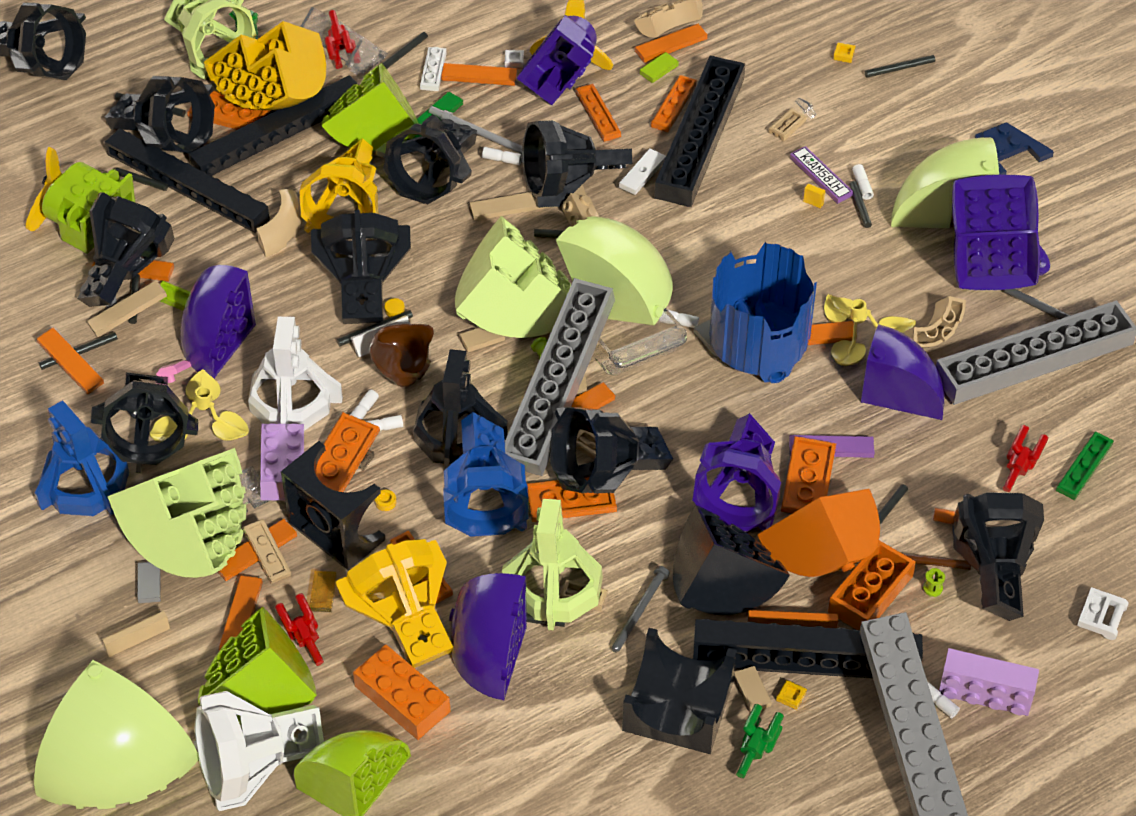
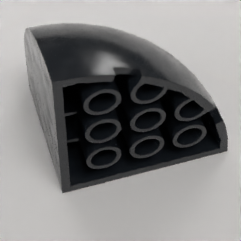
(723, 567)

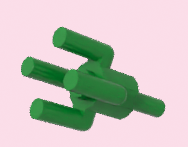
(757, 739)

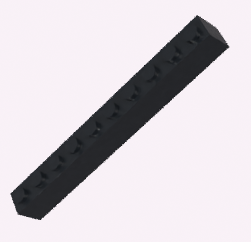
(268, 130)
(188, 180)

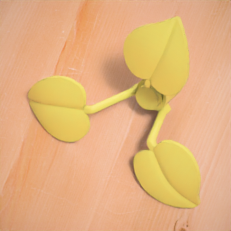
(840, 309)
(203, 390)

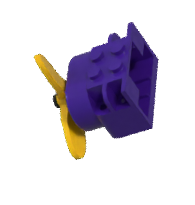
(563, 55)

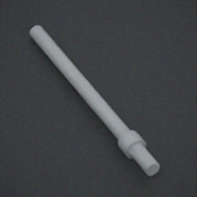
(480, 131)

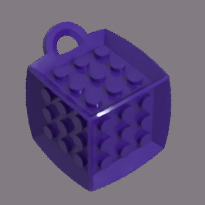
(997, 233)

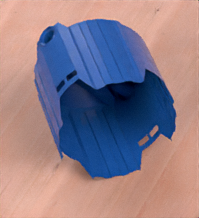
(762, 312)

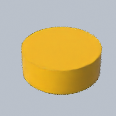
(394, 307)
(386, 500)

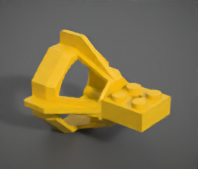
(345, 176)
(406, 609)

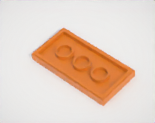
(231, 114)
(345, 451)
(807, 473)
(572, 503)

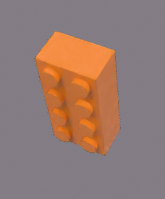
(872, 586)
(402, 692)

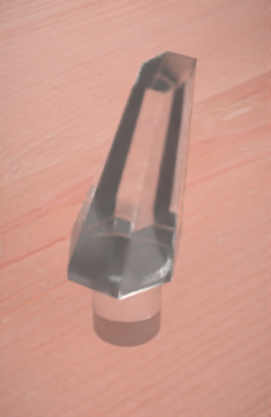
(806, 107)

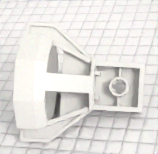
(288, 364)
(241, 760)

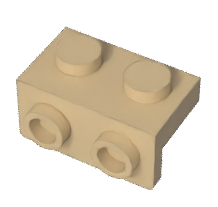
(578, 208)

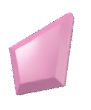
(171, 369)

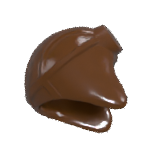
(402, 352)

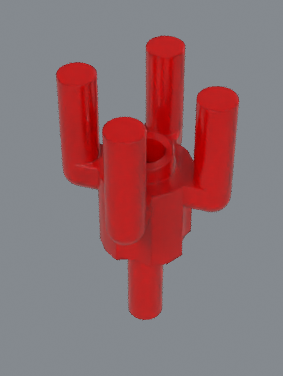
(338, 40)
(1021, 457)
(302, 627)

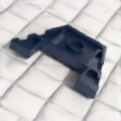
(1012, 141)

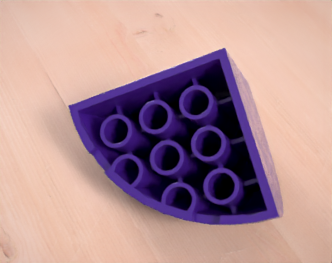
(216, 317)
(902, 376)
(489, 631)

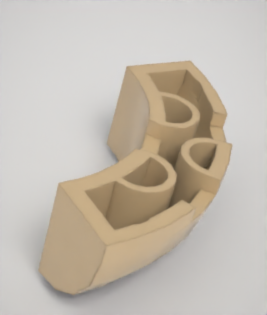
(669, 16)
(284, 226)
(943, 324)

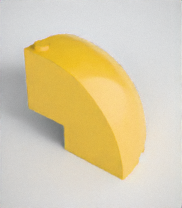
(270, 71)

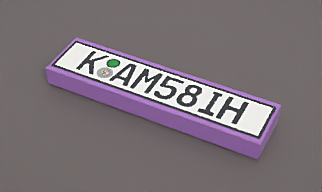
(821, 174)

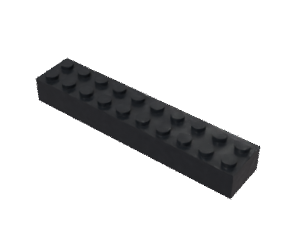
(699, 131)
(786, 647)

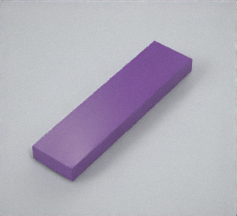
(846, 445)

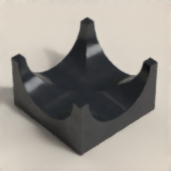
(327, 515)
(678, 696)

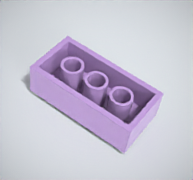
(279, 448)
(988, 682)

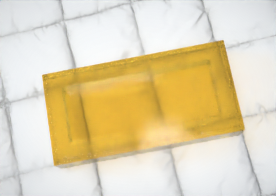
(323, 591)

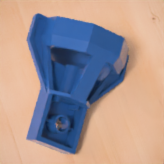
(76, 447)
(485, 467)

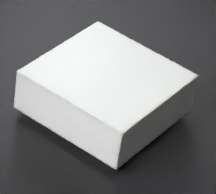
(514, 58)

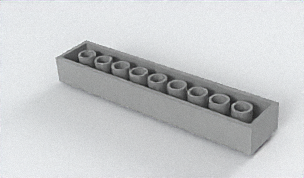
(1035, 352)
(559, 373)
(911, 717)

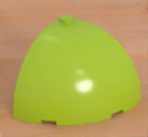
(370, 111)
(261, 668)
(351, 770)

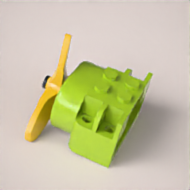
(70, 196)

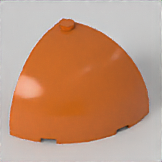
(826, 534)

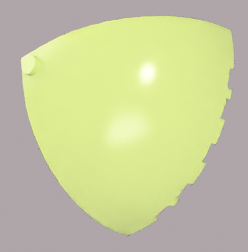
(927, 191)
(621, 259)
(511, 286)
(186, 517)
(109, 744)

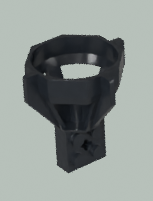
(25, 40)
(153, 113)
(442, 147)
(562, 160)
(120, 249)
(359, 263)
(454, 398)
(144, 399)
(617, 450)
(998, 551)

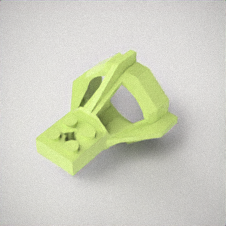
(196, 20)
(554, 550)

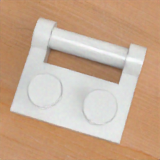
(1095, 610)

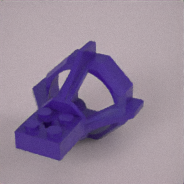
(748, 461)

